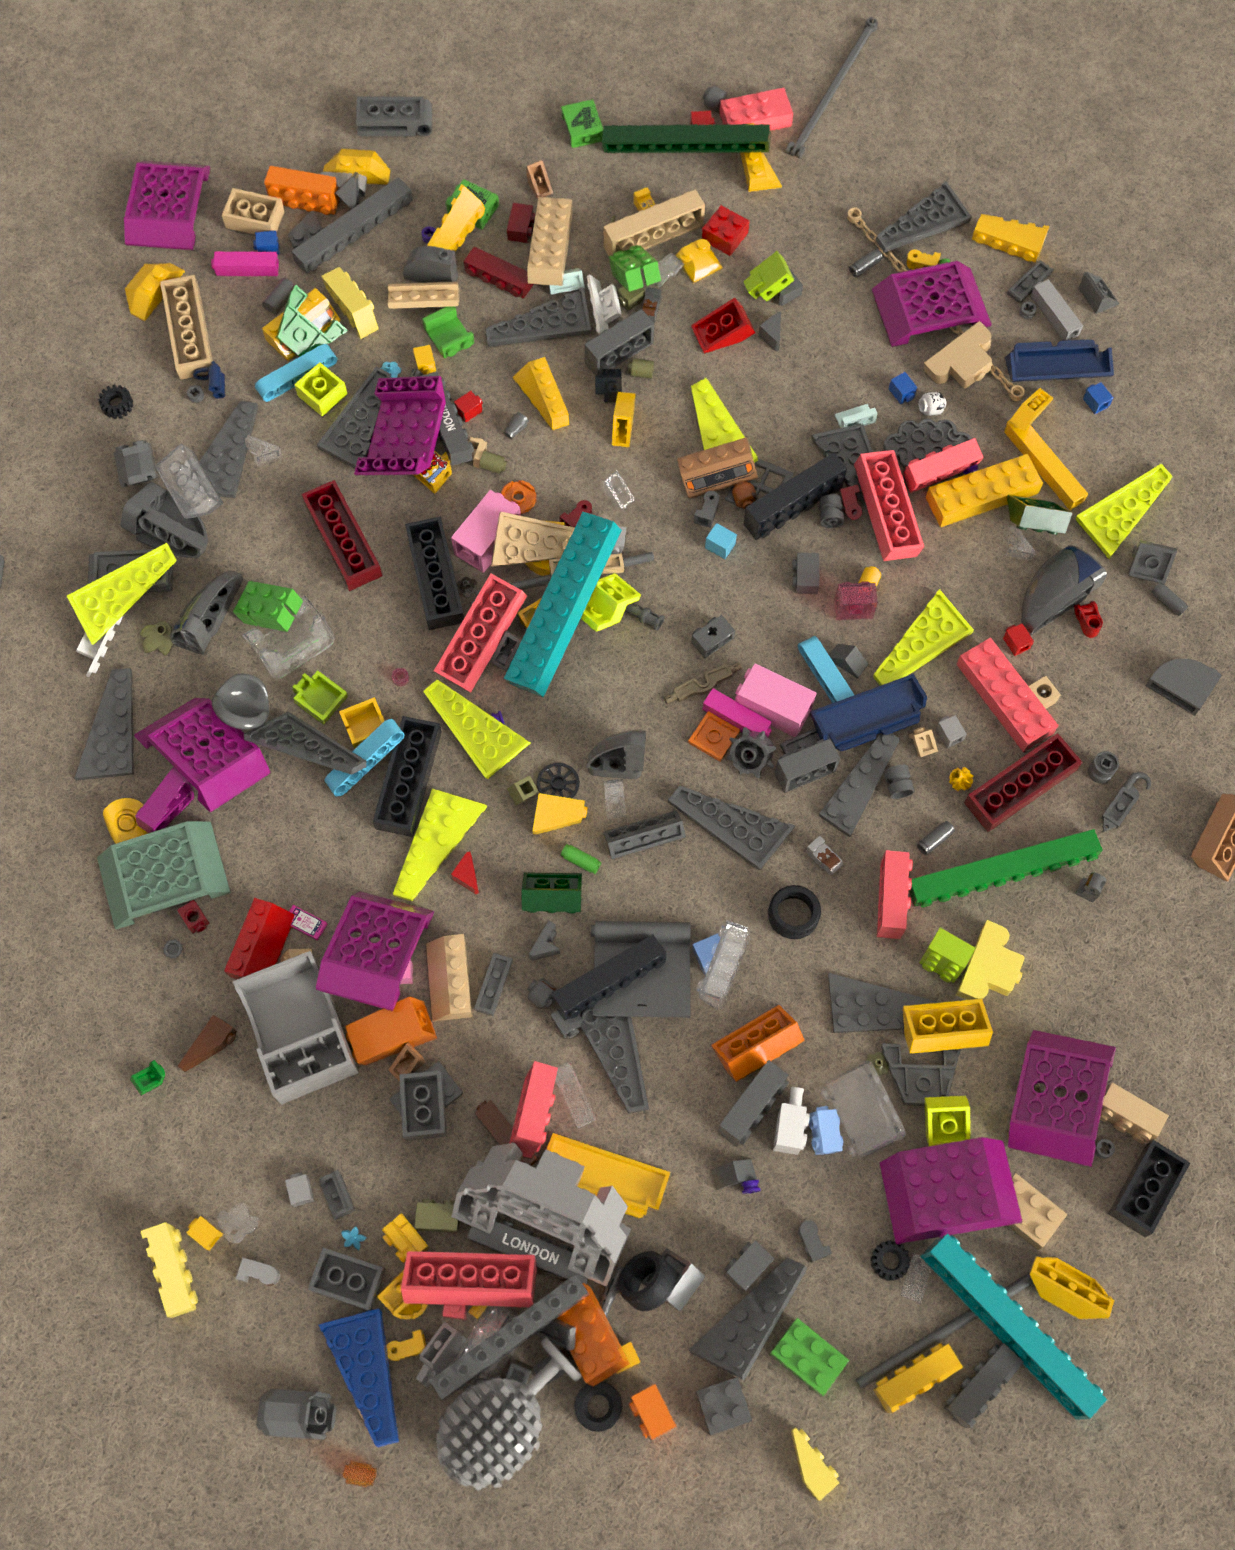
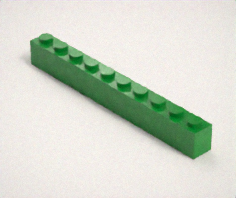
(1005, 867)

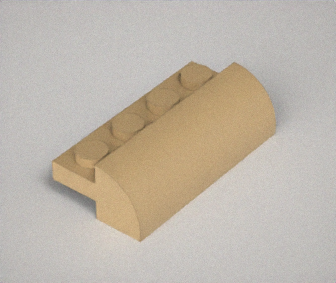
(423, 294)

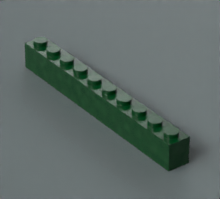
(686, 138)

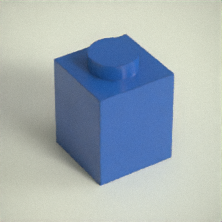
(266, 242)
(903, 388)
(1097, 397)

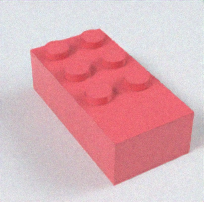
(759, 108)
(941, 465)
(893, 894)
(533, 1109)

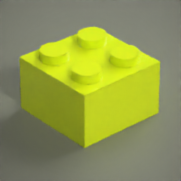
(321, 389)
(947, 1119)

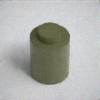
(641, 368)
(492, 462)

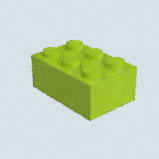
(947, 956)

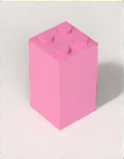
(476, 536)
(776, 699)

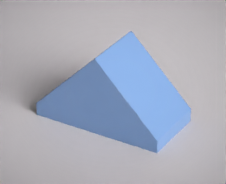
(703, 950)

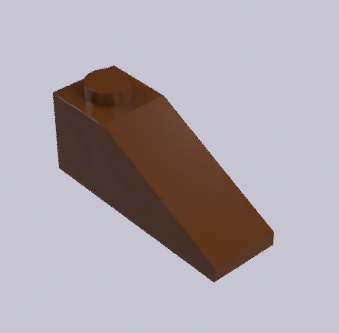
(211, 1040)

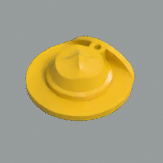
(121, 819)

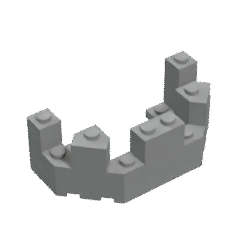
(547, 1201)

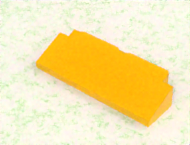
(634, 1181)

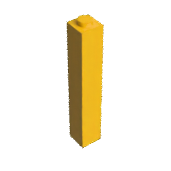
(1047, 465)

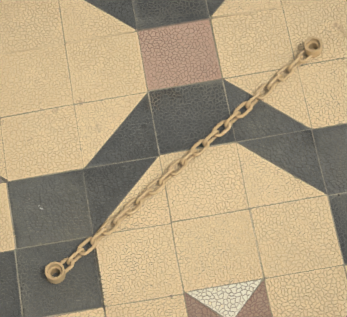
(854, 216)

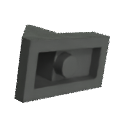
(542, 947)

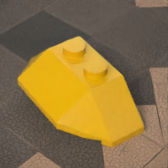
(362, 161)
(145, 289)
(1070, 1289)

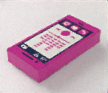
(307, 923)

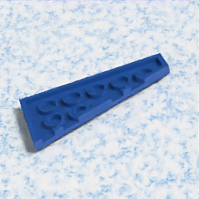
(363, 1361)

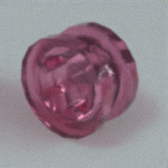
(397, 672)

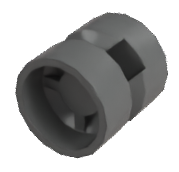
(831, 511)
(1103, 767)
(899, 783)

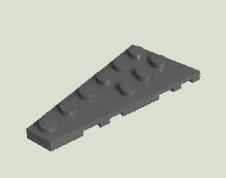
(928, 217)
(547, 321)
(354, 427)
(847, 445)
(228, 451)
(111, 736)
(301, 740)
(740, 829)
(867, 1007)
(617, 1051)
(744, 1331)

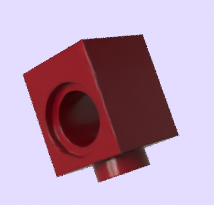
(188, 911)

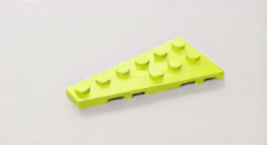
(713, 418)
(1116, 515)
(111, 596)
(929, 636)
(480, 734)
(438, 833)

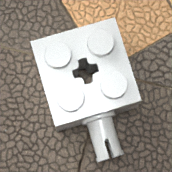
(791, 1124)

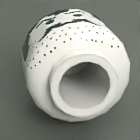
(932, 403)

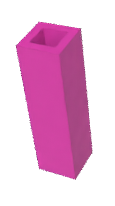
(245, 263)
(735, 713)

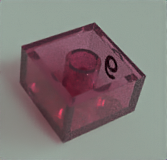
(855, 601)

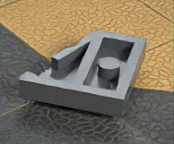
(304, 230)

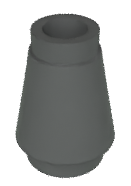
(516, 425)

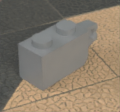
(439, 1353)

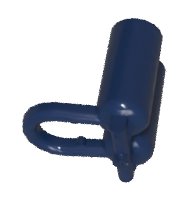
(215, 379)

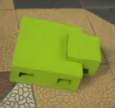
(769, 277)
(318, 696)

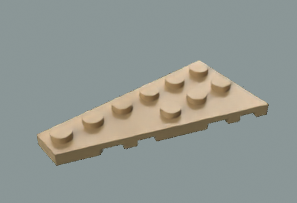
(528, 540)

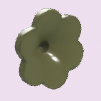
(881, 1068)

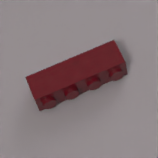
(497, 272)

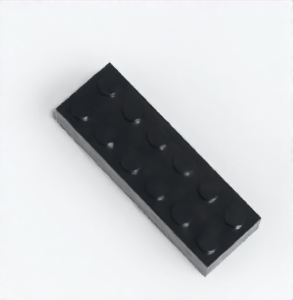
(794, 496)
(434, 573)
(407, 777)

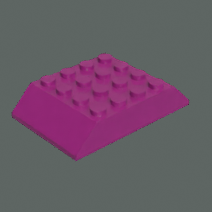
(949, 1189)

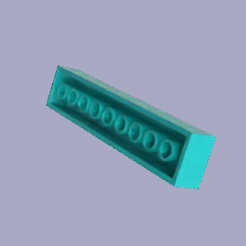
(563, 604)
(1013, 1327)

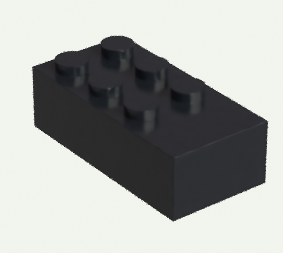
(1149, 1188)

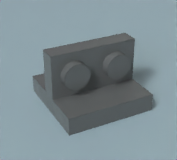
(1152, 561)

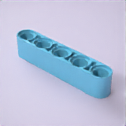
(286, 376)
(824, 669)
(372, 750)

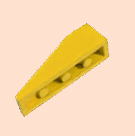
(1031, 409)

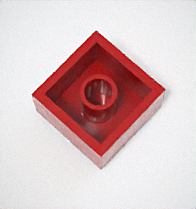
(725, 230)

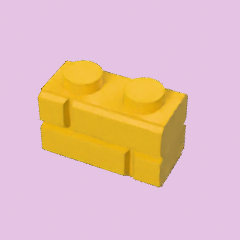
(403, 1237)

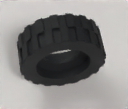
(613, 1414)

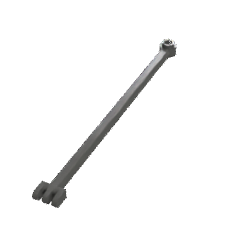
(798, 145)

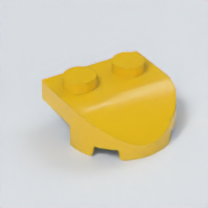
(392, 1298)

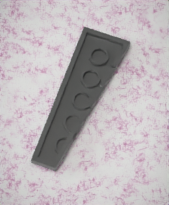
(853, 795)

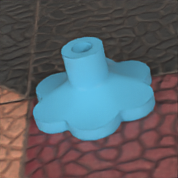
(391, 368)

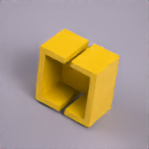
(361, 720)

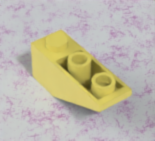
(814, 1472)

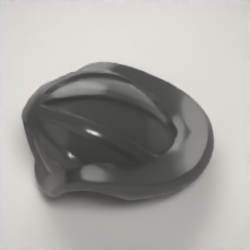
(242, 702)

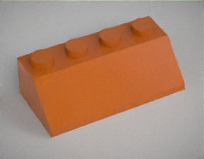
(758, 1042)

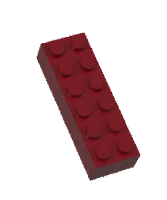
(342, 535)
(1022, 782)

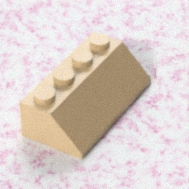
(449, 978)

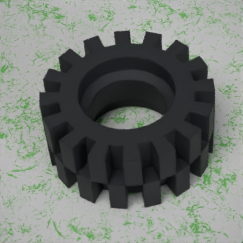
(112, 393)
(899, 1251)

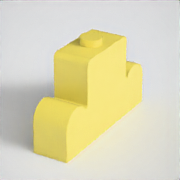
(991, 965)

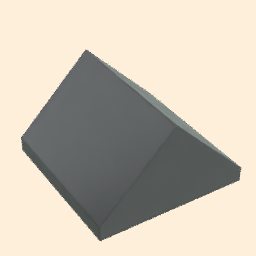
(1097, 293)

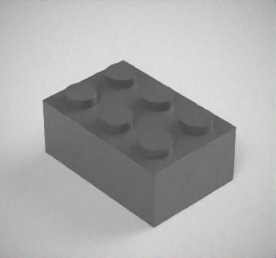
(807, 765)
(423, 1105)
(346, 1279)

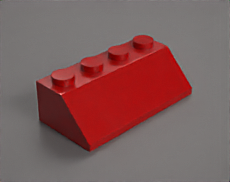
(259, 939)

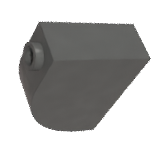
(431, 265)
(1184, 683)

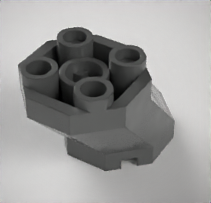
(135, 463)
(296, 1414)

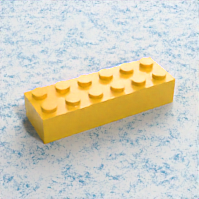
(983, 490)

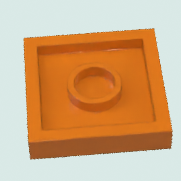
(713, 736)

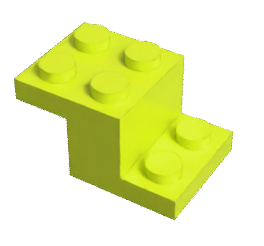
(608, 602)

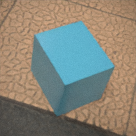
(720, 541)

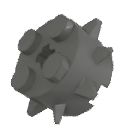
(742, 752)

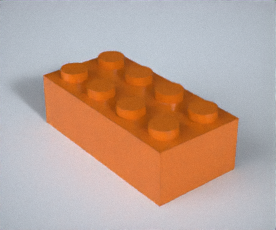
(303, 189)
(596, 1345)
(652, 1412)

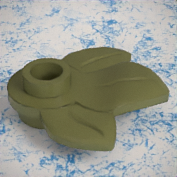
(156, 640)

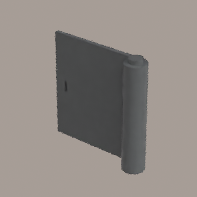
(664, 989)

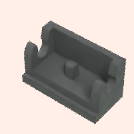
(336, 1194)

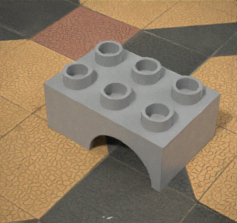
(295, 1028)

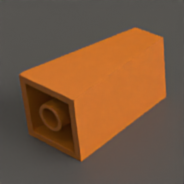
(389, 1031)

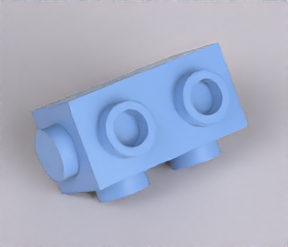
(825, 1131)

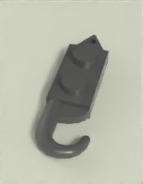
(1123, 802)

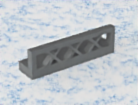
(645, 835)

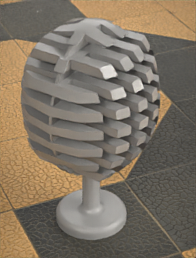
(495, 1426)

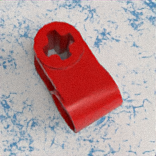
(1089, 615)

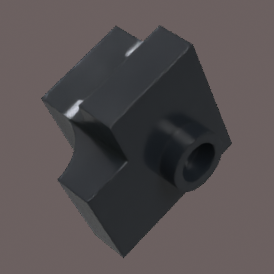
(609, 384)

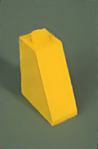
(623, 419)
(557, 812)

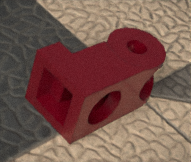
(850, 501)
(572, 518)

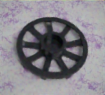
(558, 781)

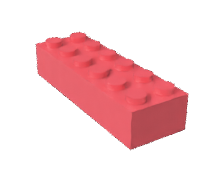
(888, 505)
(480, 632)
(1007, 694)
(469, 1279)

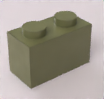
(435, 1216)

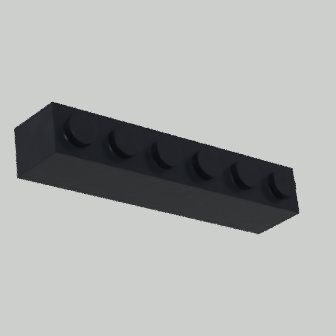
(609, 977)

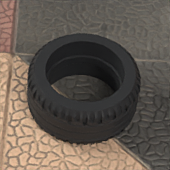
(800, 893)
(656, 1291)

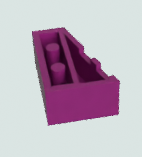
(166, 802)

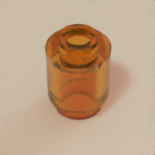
(359, 1474)

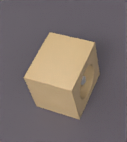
(1045, 692)

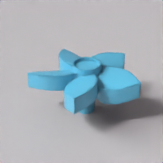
(353, 1237)

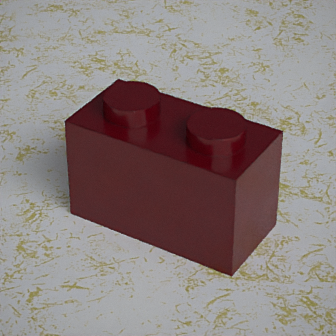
(520, 223)

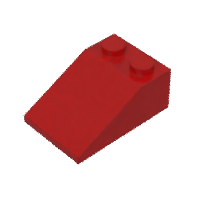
(723, 327)

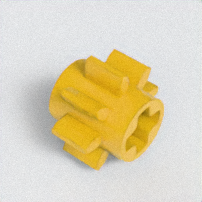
(961, 779)

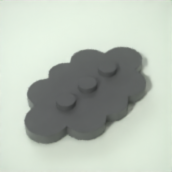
(921, 438)

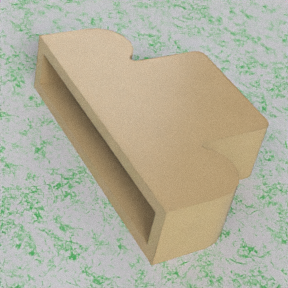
(962, 358)

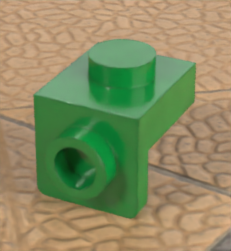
(148, 1078)

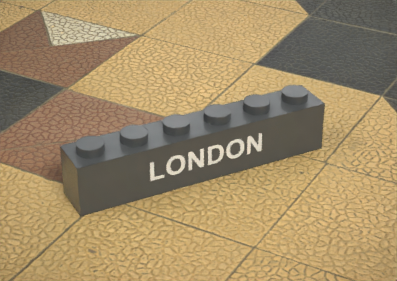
(451, 432)
(511, 1241)

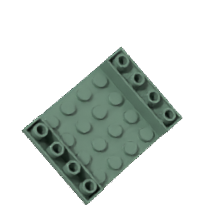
(162, 870)

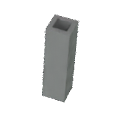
(1056, 310)

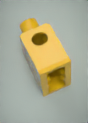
(437, 473)

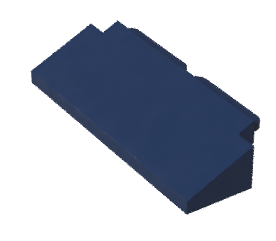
(1065, 361)
(870, 713)

